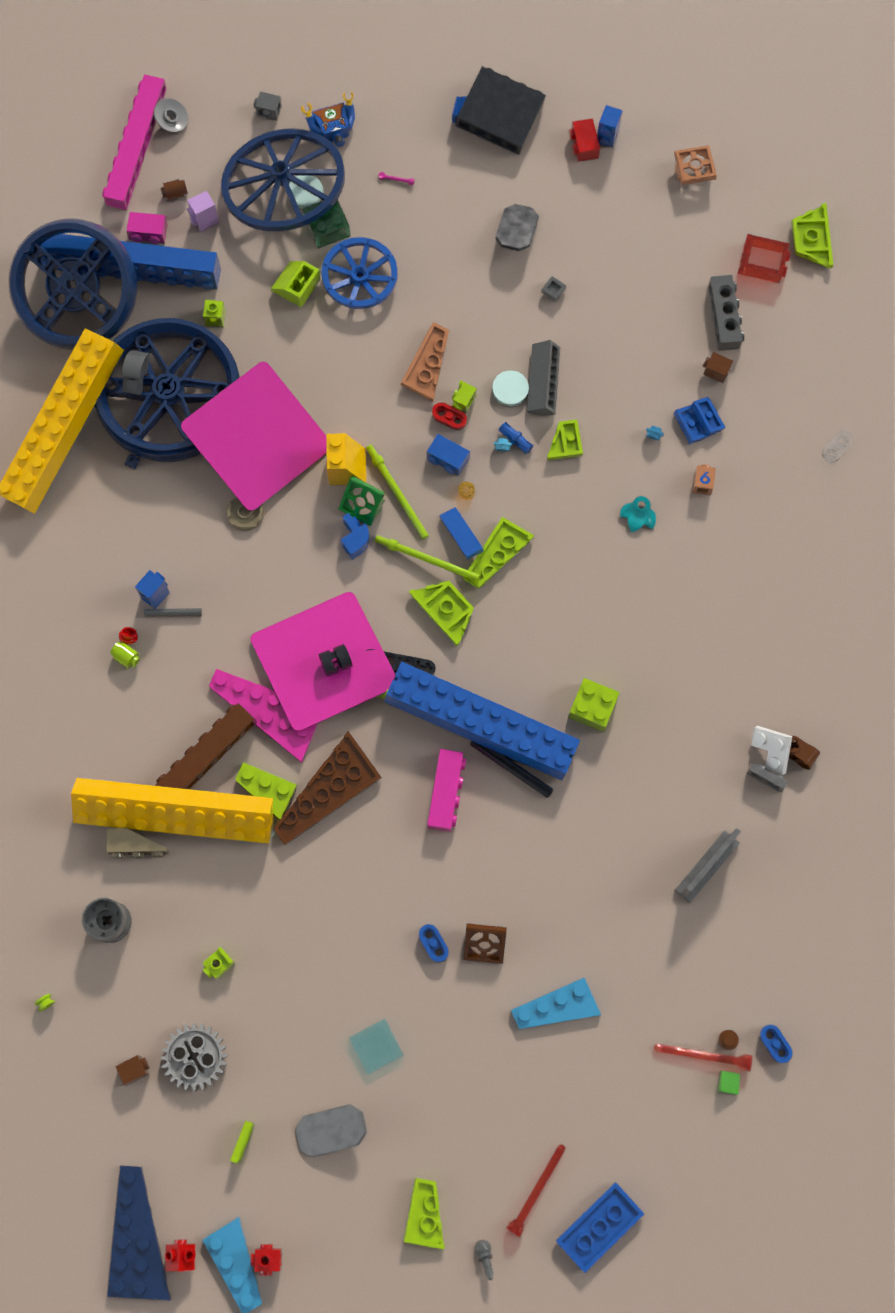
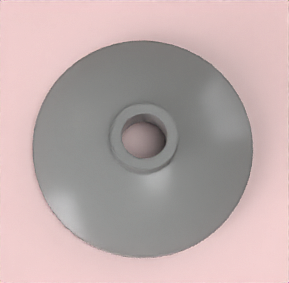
(175, 111)

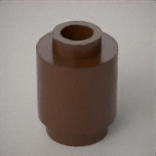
(174, 189)

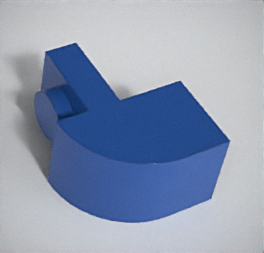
(357, 540)

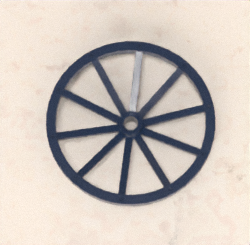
(282, 175)

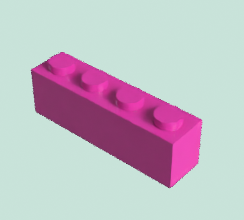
(445, 790)

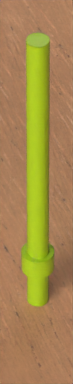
(378, 462)
(394, 545)

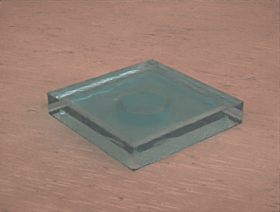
(376, 1046)

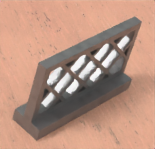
(708, 865)

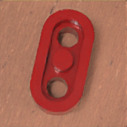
(450, 415)

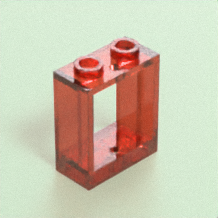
(761, 272)

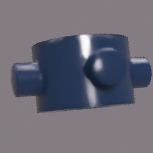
(132, 461)

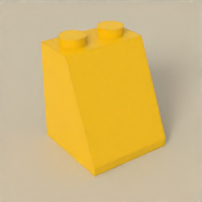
(344, 459)

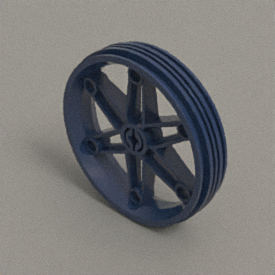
(166, 388)

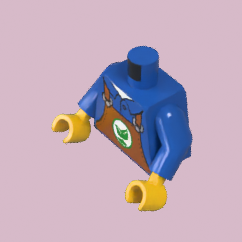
(332, 121)

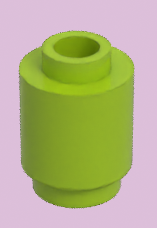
(125, 655)

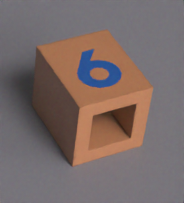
(704, 479)

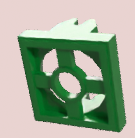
(349, 494)

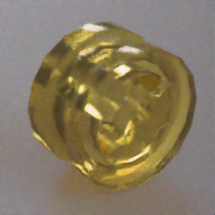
(471, 493)

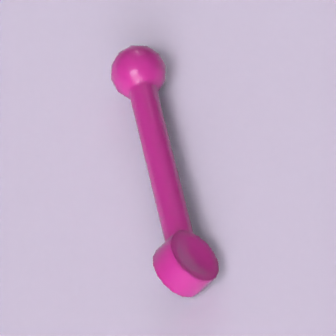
(382, 176)

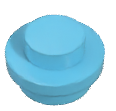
(502, 445)

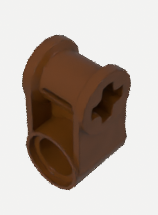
(803, 753)

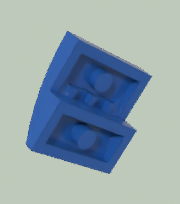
(699, 420)

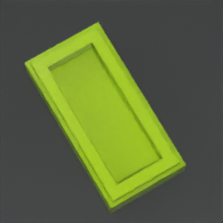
(242, 1142)

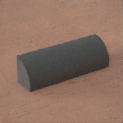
(543, 378)

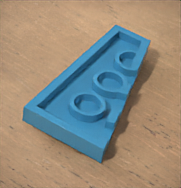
(561, 1005)
(233, 1261)

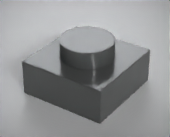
(553, 289)

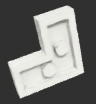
(776, 744)

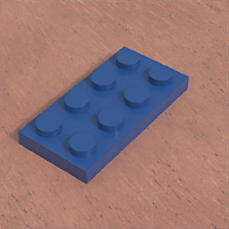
(599, 1227)

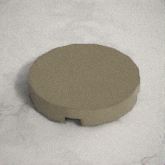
(242, 518)

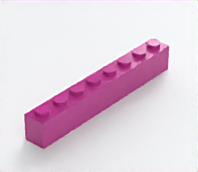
(134, 143)

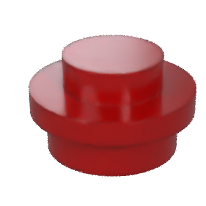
(128, 635)

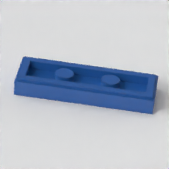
(461, 533)

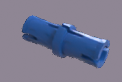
(515, 438)

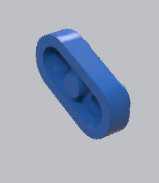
(433, 943)
(776, 1043)

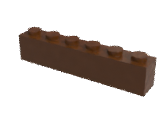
(209, 749)

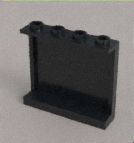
(500, 110)

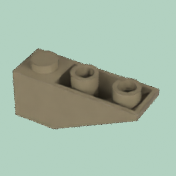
(126, 842)

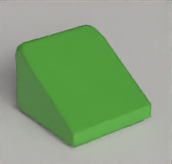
(729, 1082)

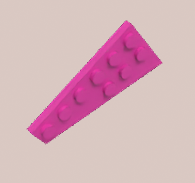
(265, 708)

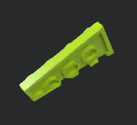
(499, 549)

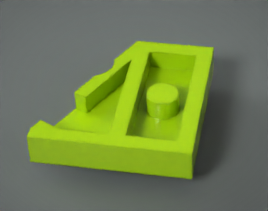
(566, 441)

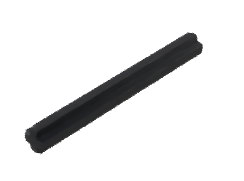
(515, 769)

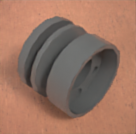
(96, 924)

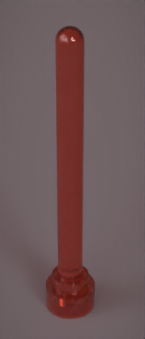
(743, 1062)
(517, 1225)

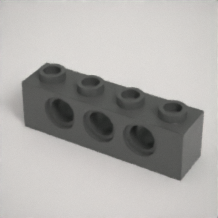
(725, 339)

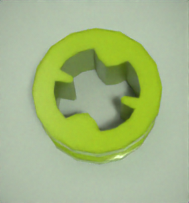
(44, 1002)

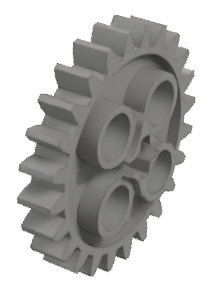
(178, 1067)

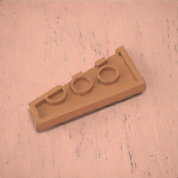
(426, 365)

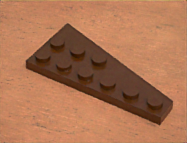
(334, 784)

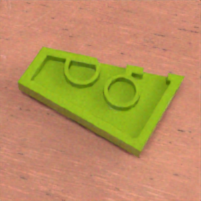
(266, 785)
(423, 1218)

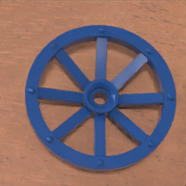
(359, 270)

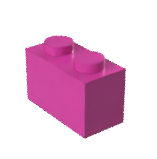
(147, 227)

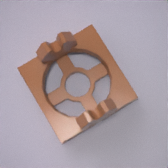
(708, 163)

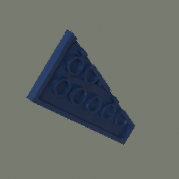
(136, 1252)

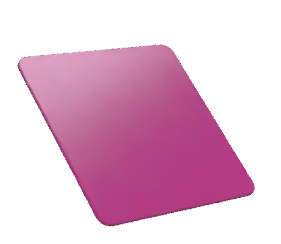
(256, 435)
(295, 670)

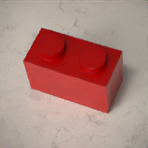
(585, 140)

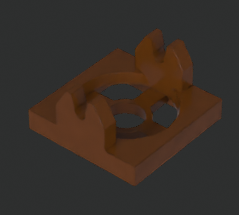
(471, 955)

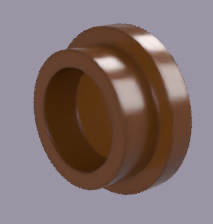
(728, 1039)

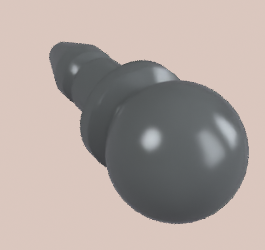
(483, 1250)

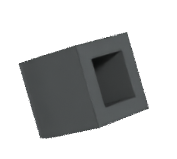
(133, 371)

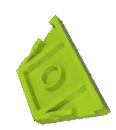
(813, 237)
(446, 608)

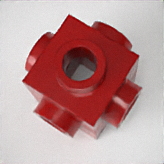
(180, 1256)
(274, 1256)

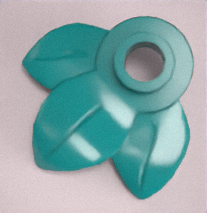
(638, 517)

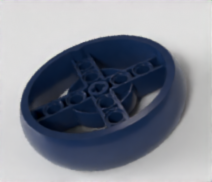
(32, 250)

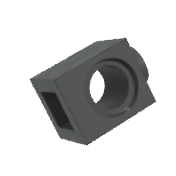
(268, 105)

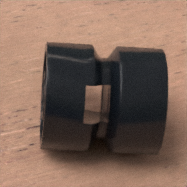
(342, 658)

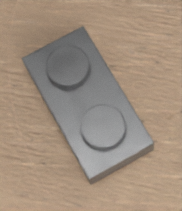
(774, 780)

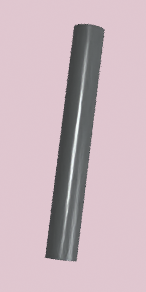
(173, 612)

